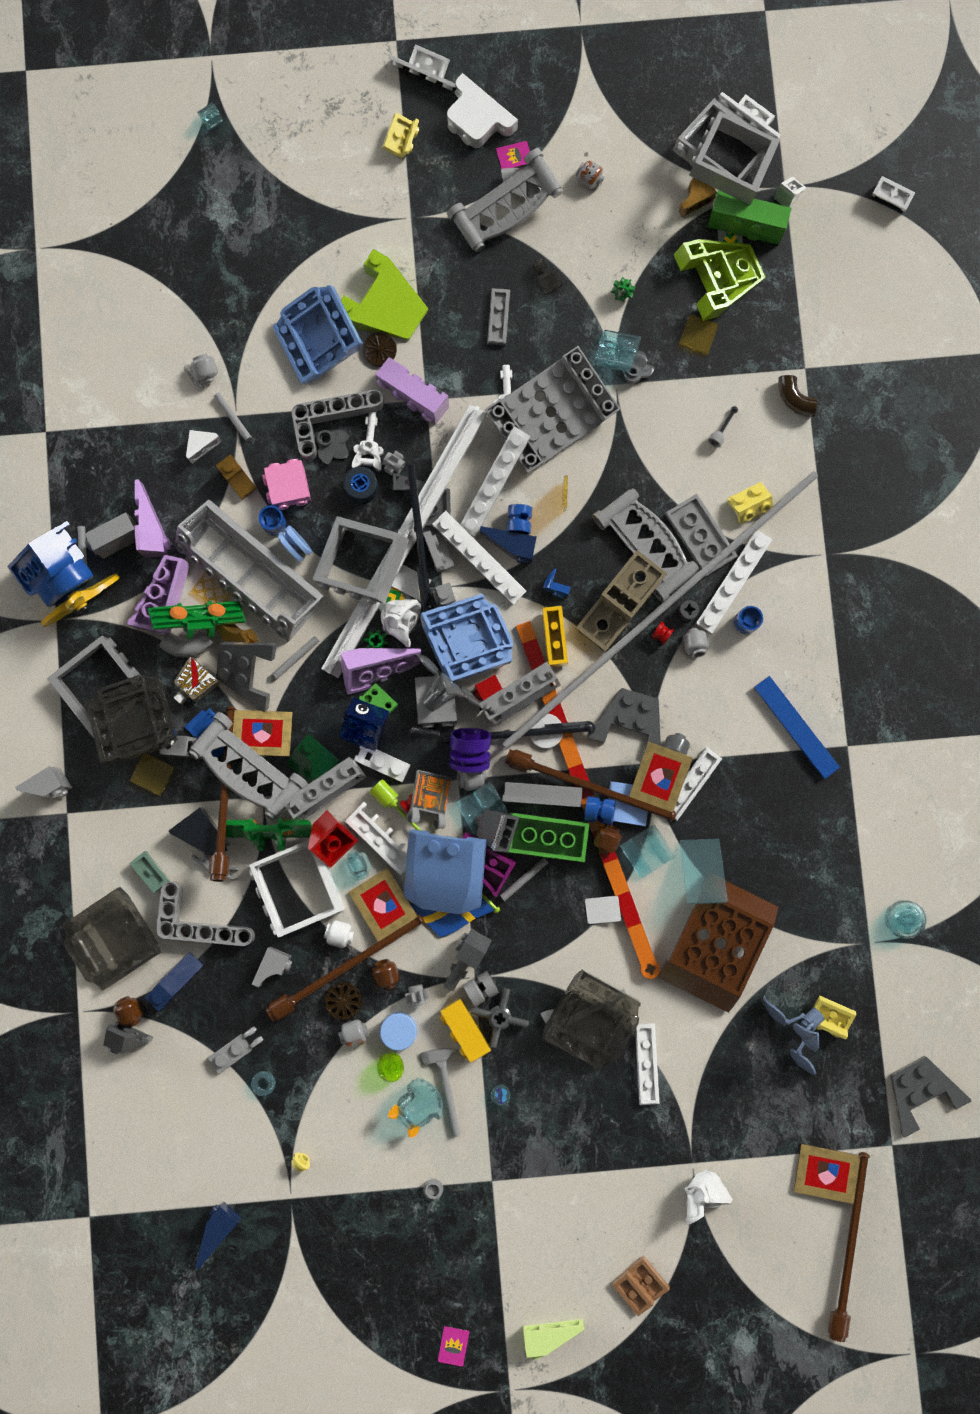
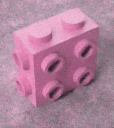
(286, 484)

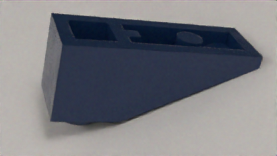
(514, 544)
(174, 982)
(219, 1225)

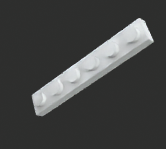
(495, 481)
(479, 557)
(733, 582)

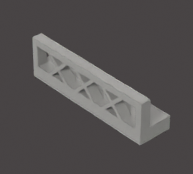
(542, 794)

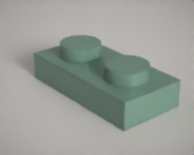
(149, 871)

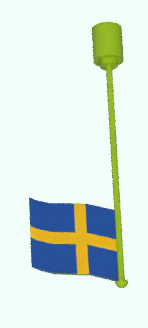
(440, 922)

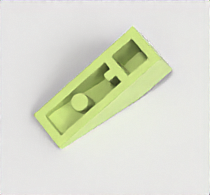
(547, 1337)

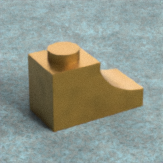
(699, 196)
(236, 477)
(233, 633)

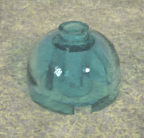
(905, 919)

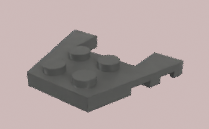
(401, 483)
(237, 669)
(632, 712)
(918, 1084)

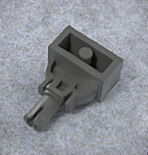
(471, 952)

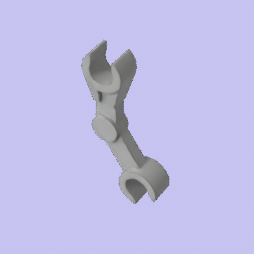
(204, 860)

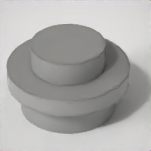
(433, 1189)

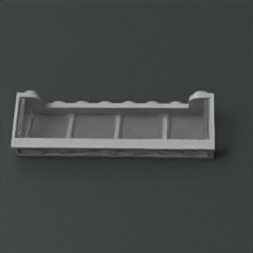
(247, 570)

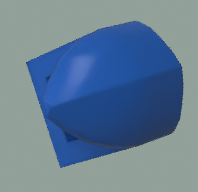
(558, 590)

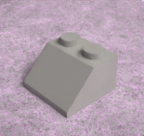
(47, 783)

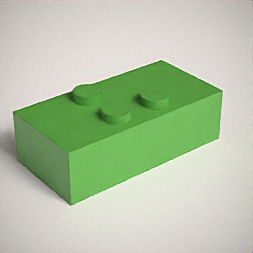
(755, 221)
(550, 838)

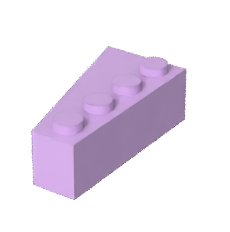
(412, 391)
(163, 591)

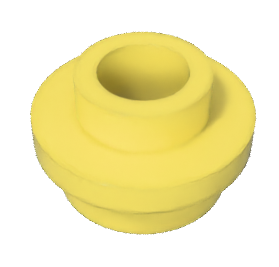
(300, 1162)

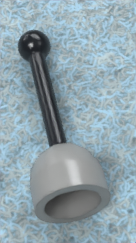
(717, 437)

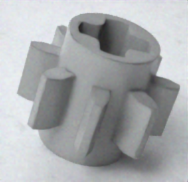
(393, 462)
(417, 995)

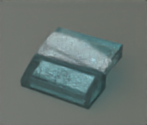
(617, 350)
(479, 801)
(647, 851)

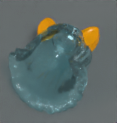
(417, 1106)

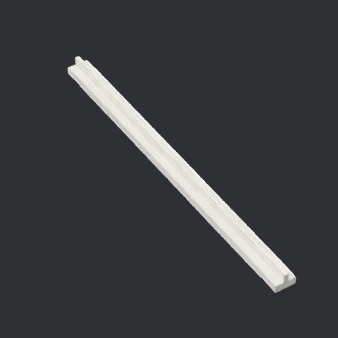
(428, 500)

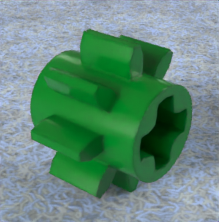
(621, 294)
(373, 638)

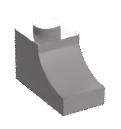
(273, 963)

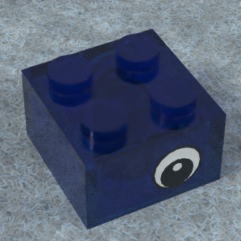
(364, 724)

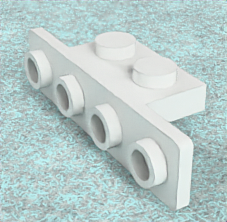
(427, 63)
(751, 112)

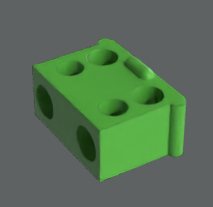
(380, 700)

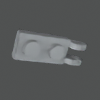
(233, 1051)

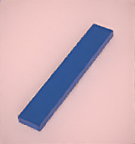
(796, 727)

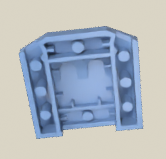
(316, 333)
(468, 637)
(444, 872)

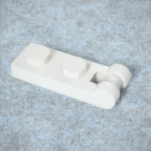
(383, 763)

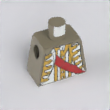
(194, 682)

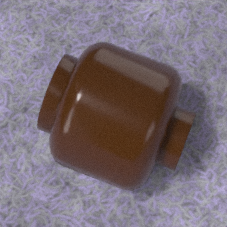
(607, 839)
(385, 974)
(128, 1011)

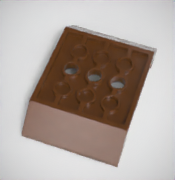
(714, 972)

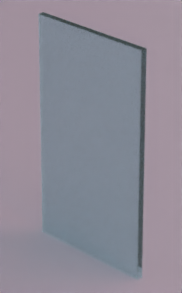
(703, 871)

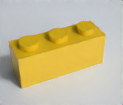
(554, 636)
(464, 1030)

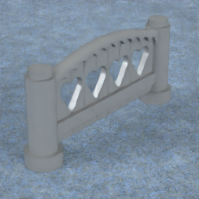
(536, 173)
(616, 516)
(218, 736)

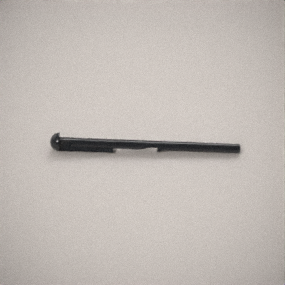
(422, 570)
(550, 729)

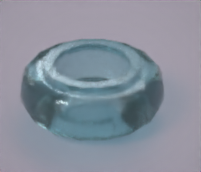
(263, 1092)

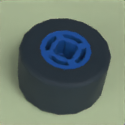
(360, 491)

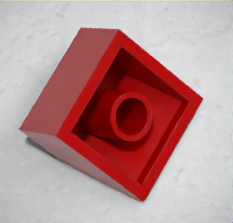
(330, 839)

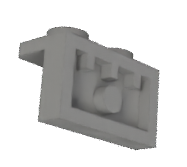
(438, 550)

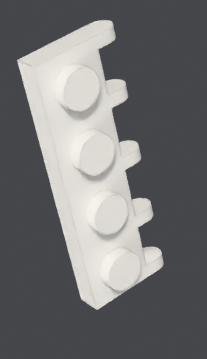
(378, 838)

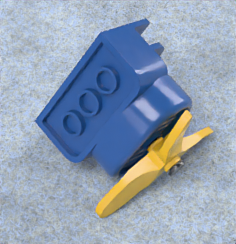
(56, 571)

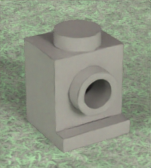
(444, 595)

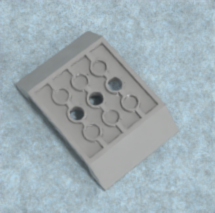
(574, 394)

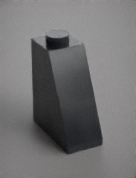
(198, 831)

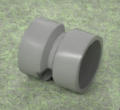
(474, 992)

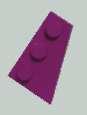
(496, 868)

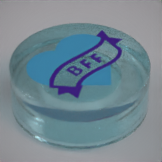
(500, 1094)

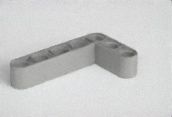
(329, 414)
(196, 928)

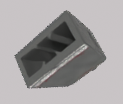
(497, 829)

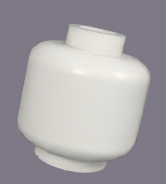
(338, 934)

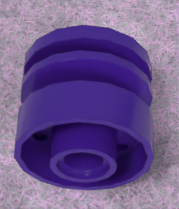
(470, 750)

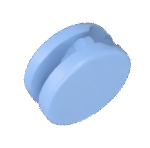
(292, 542)
(398, 1031)

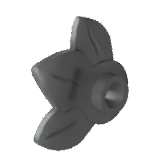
(640, 369)
(334, 447)

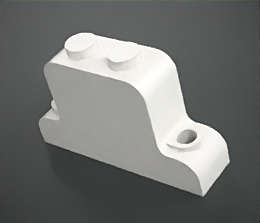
(477, 115)

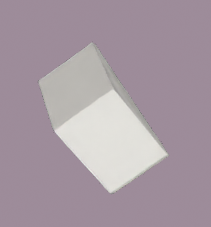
(789, 192)
(200, 444)

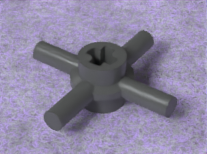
(498, 1026)

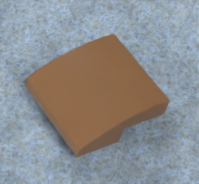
(640, 1285)

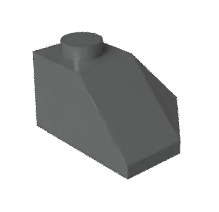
(124, 1038)

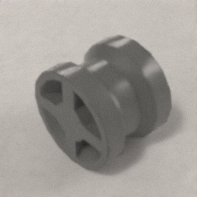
(686, 613)

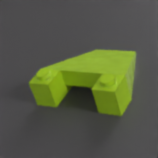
(725, 270)
(390, 302)

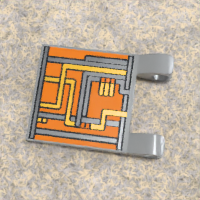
(431, 796)

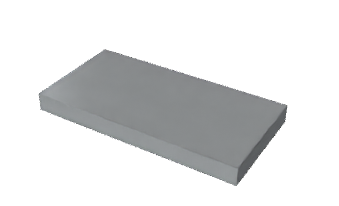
(699, 532)

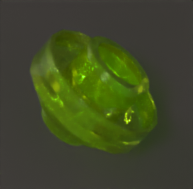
(390, 1067)

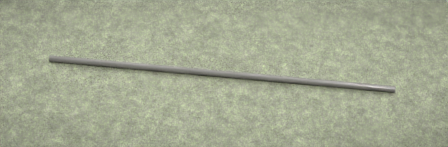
(659, 610)

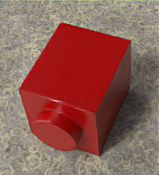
(487, 688)

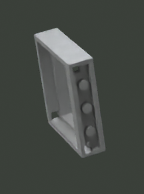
(687, 150)
(721, 180)
(389, 569)
(56, 678)
(520, 694)
(324, 789)

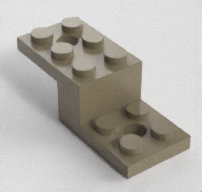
(621, 600)

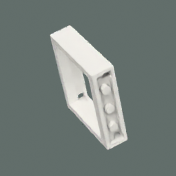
(269, 907)

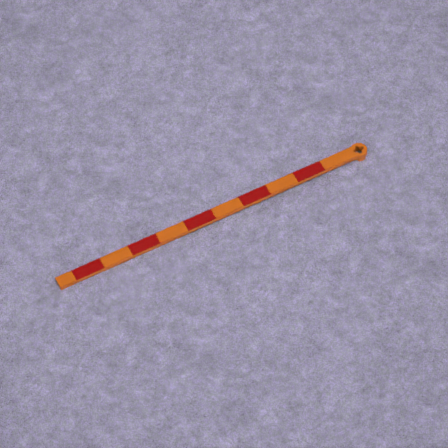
(611, 860)

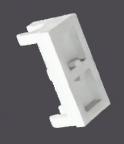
(893, 193)

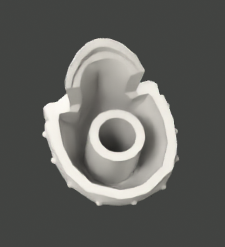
(400, 618)
(705, 1192)

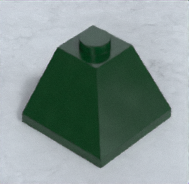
(311, 759)

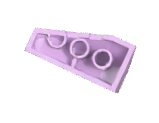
(149, 533)
(368, 665)

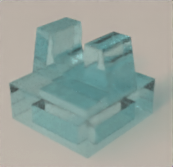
(210, 116)

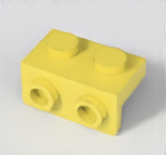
(400, 135)
(751, 502)
(837, 1017)

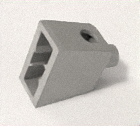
(180, 747)

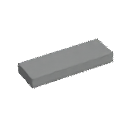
(498, 317)

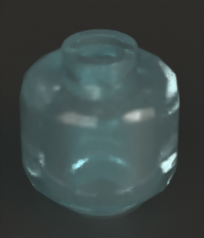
(357, 865)

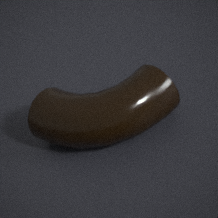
(793, 398)

